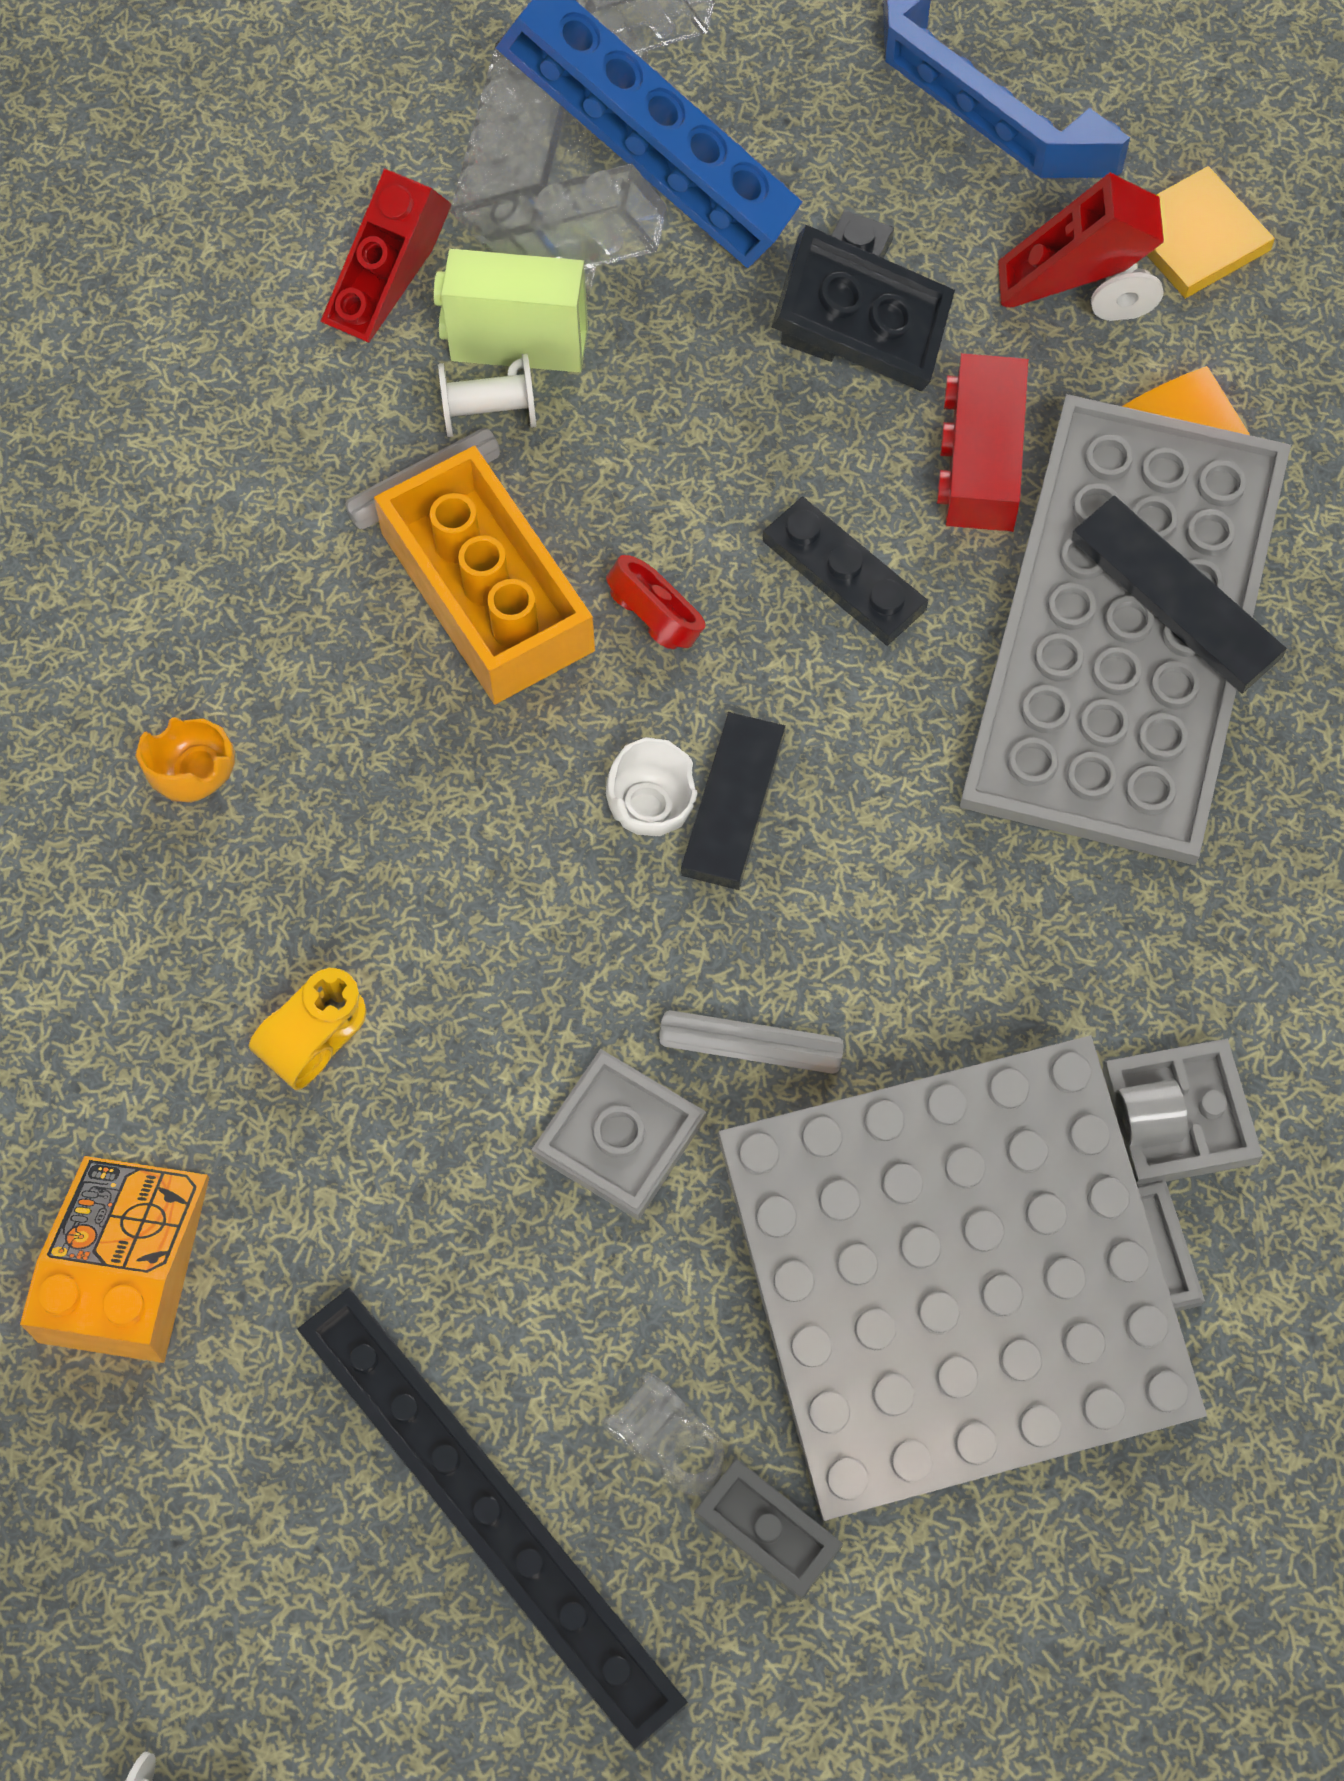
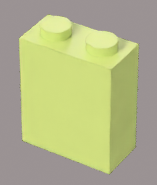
(513, 307)

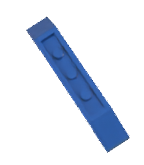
(1082, 150)

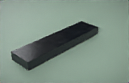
(1178, 594)

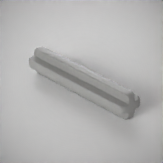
(362, 506)
(751, 1041)

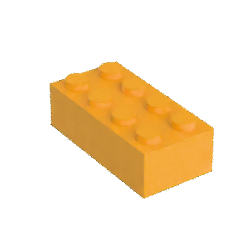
(485, 574)

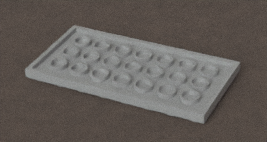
(1093, 701)

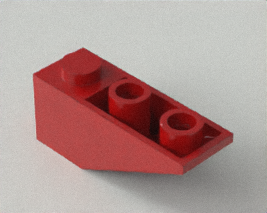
(385, 254)

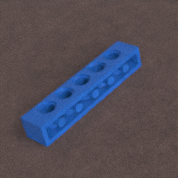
(650, 125)

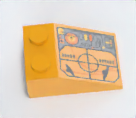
(116, 1260)

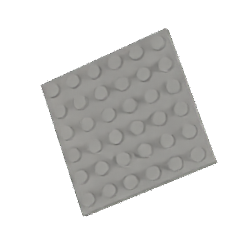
(958, 1277)

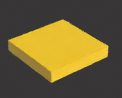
(1206, 233)

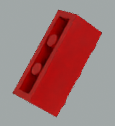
(984, 442)

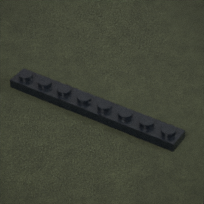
(494, 1520)

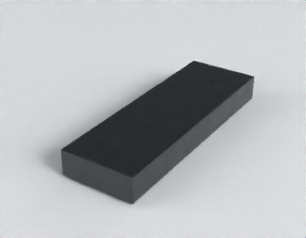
(733, 801)

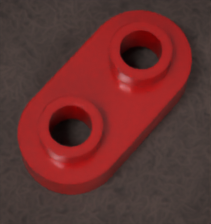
(649, 595)

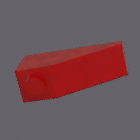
(1085, 242)

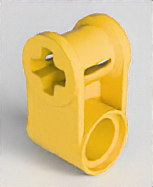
(305, 1034)

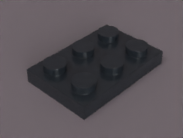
(863, 308)

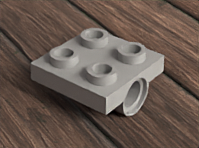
(1182, 1112)

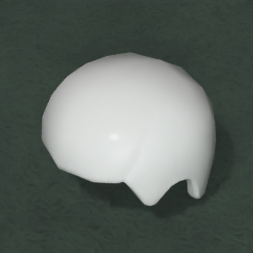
(651, 787)

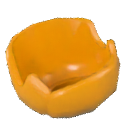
(186, 759)

